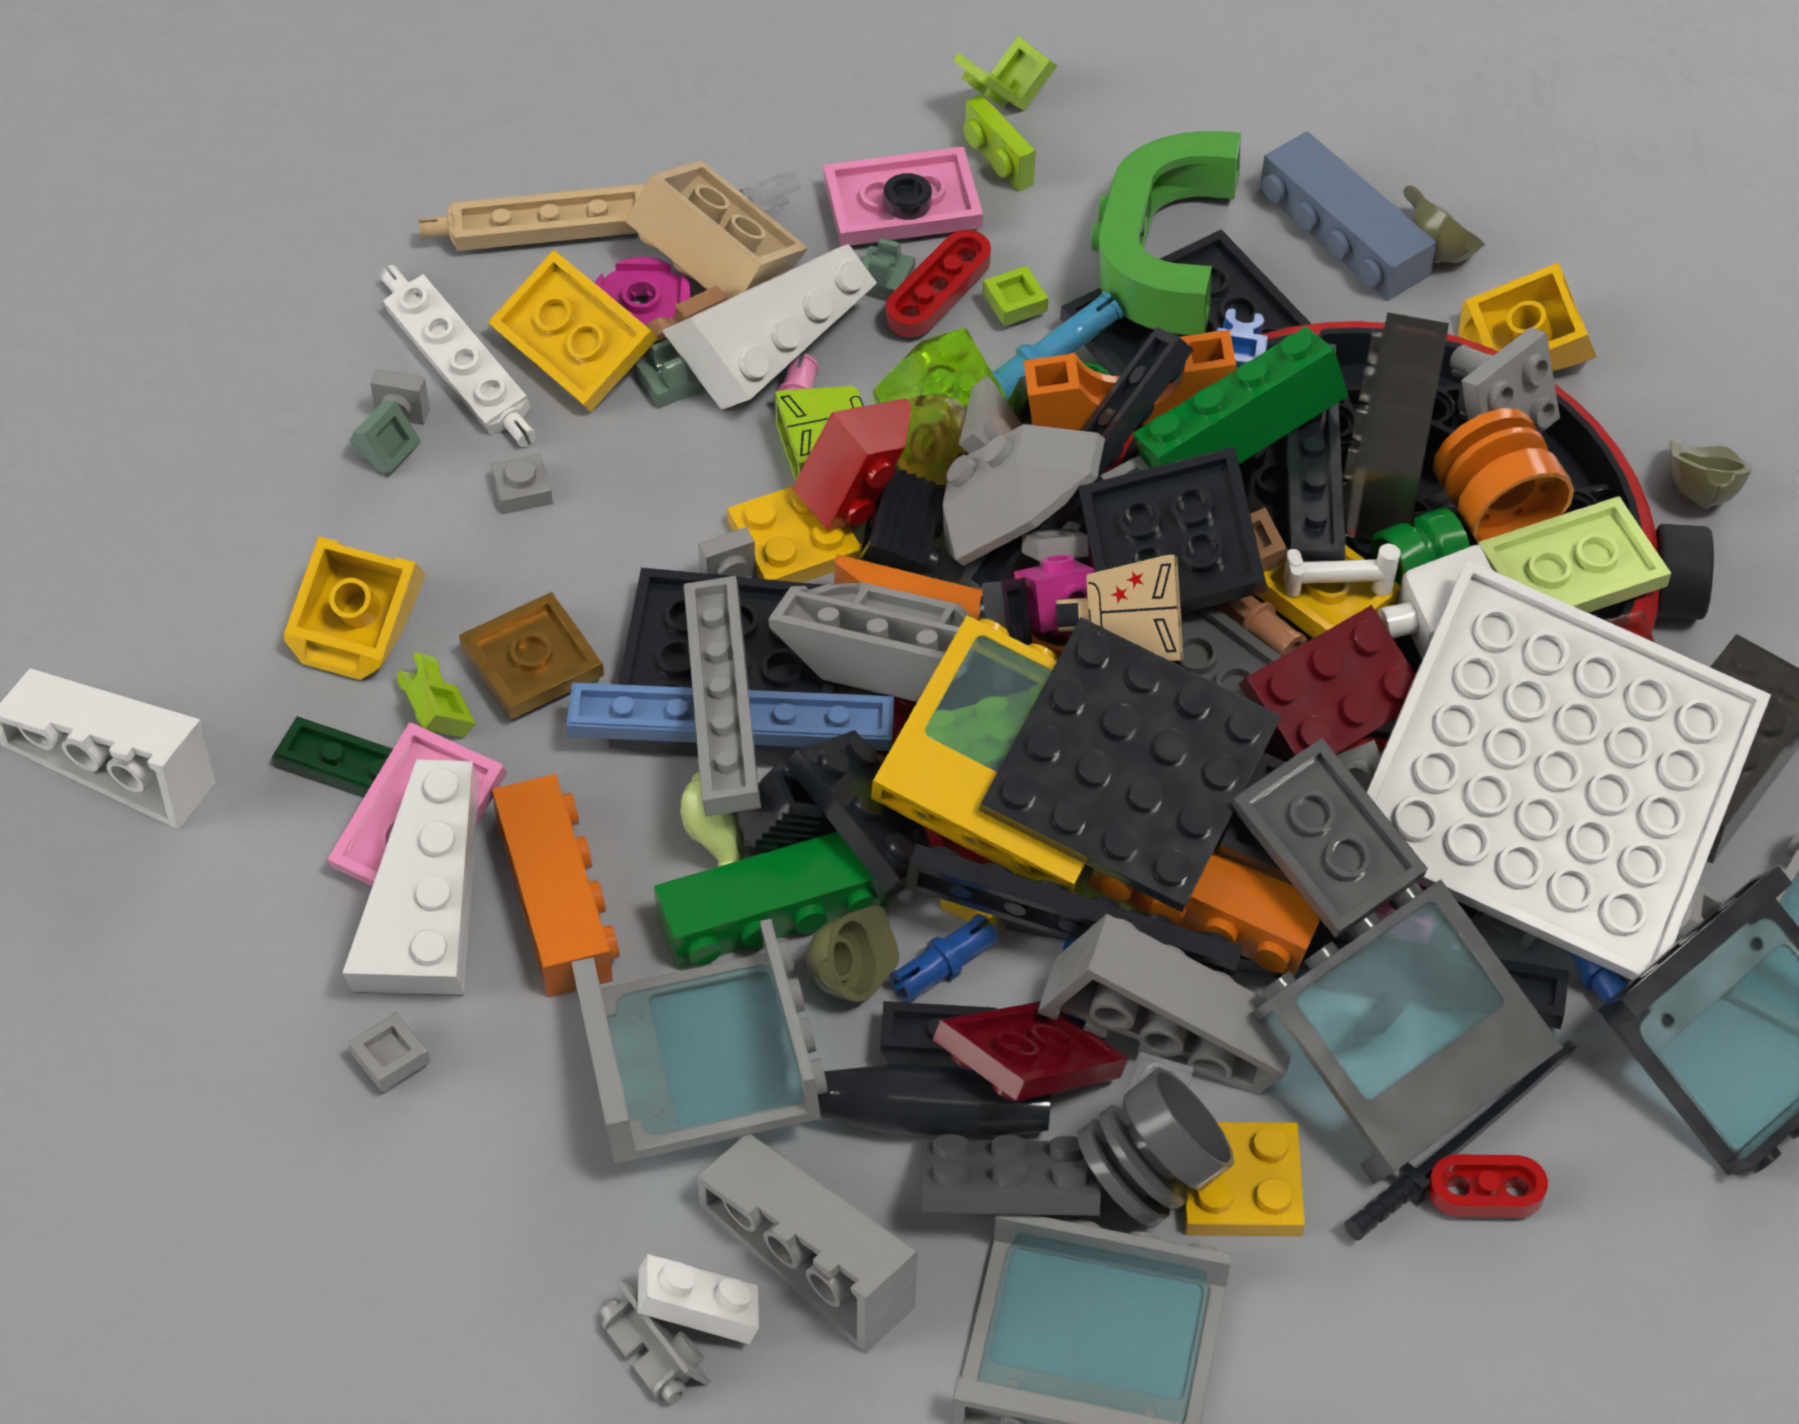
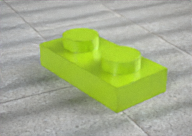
(999, 143)

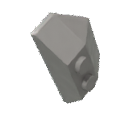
(1014, 486)
(868, 635)

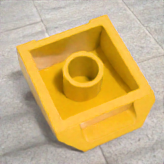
(1533, 301)
(351, 608)

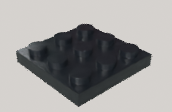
(1181, 510)

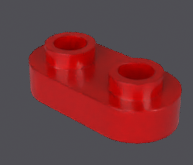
(1485, 1185)

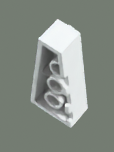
(762, 330)
(110, 744)
(421, 897)

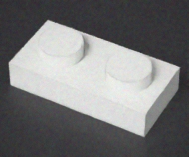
(698, 1299)

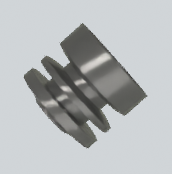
(1155, 1148)

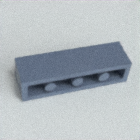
(1347, 216)

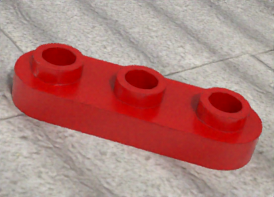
(951, 268)

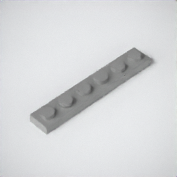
(721, 697)

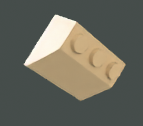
(712, 230)

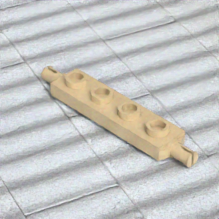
(535, 218)

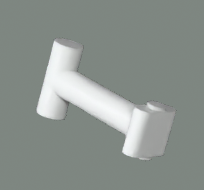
(1379, 571)

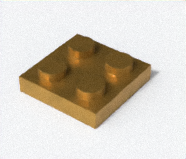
(531, 655)

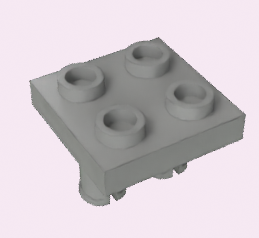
(1512, 378)

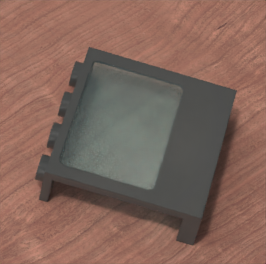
(1411, 1024)

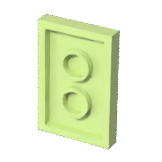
(1581, 557)

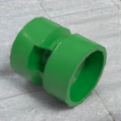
(1431, 538)

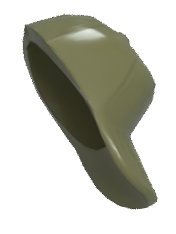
(1452, 239)
(1707, 473)
(853, 954)

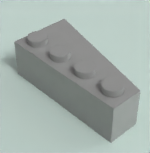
(1168, 1004)
(812, 1240)

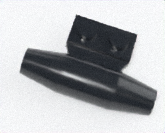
(923, 1087)

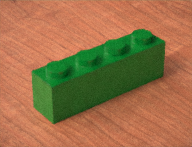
(1250, 404)
(792, 886)

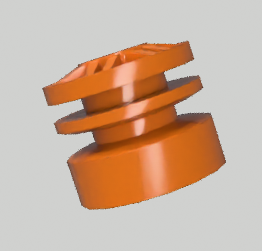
(1501, 474)

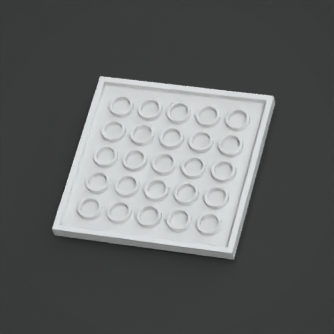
(1563, 770)

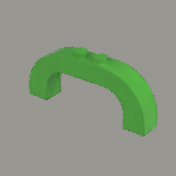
(1153, 175)

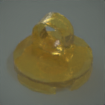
(933, 437)

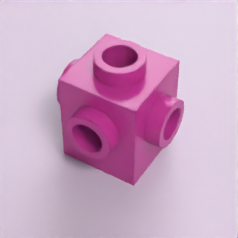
(1055, 580)

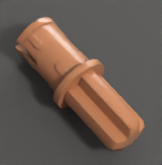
(1263, 623)

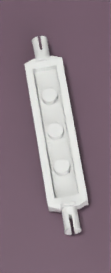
(458, 355)

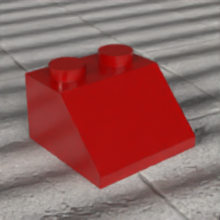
(853, 462)

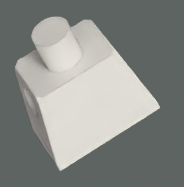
(1424, 596)

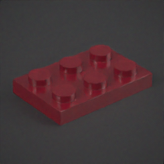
(1334, 686)
(1028, 1051)

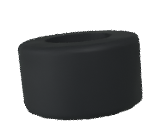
(1690, 559)

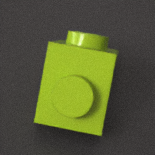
(1014, 78)

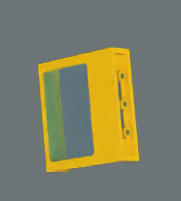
(959, 743)

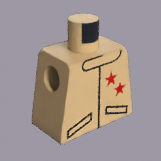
(1133, 602)

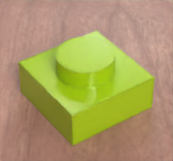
(1015, 295)

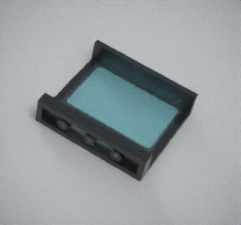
(1723, 1025)

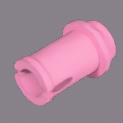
(800, 377)

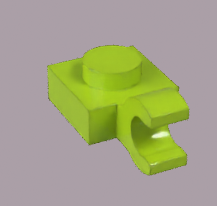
(436, 703)

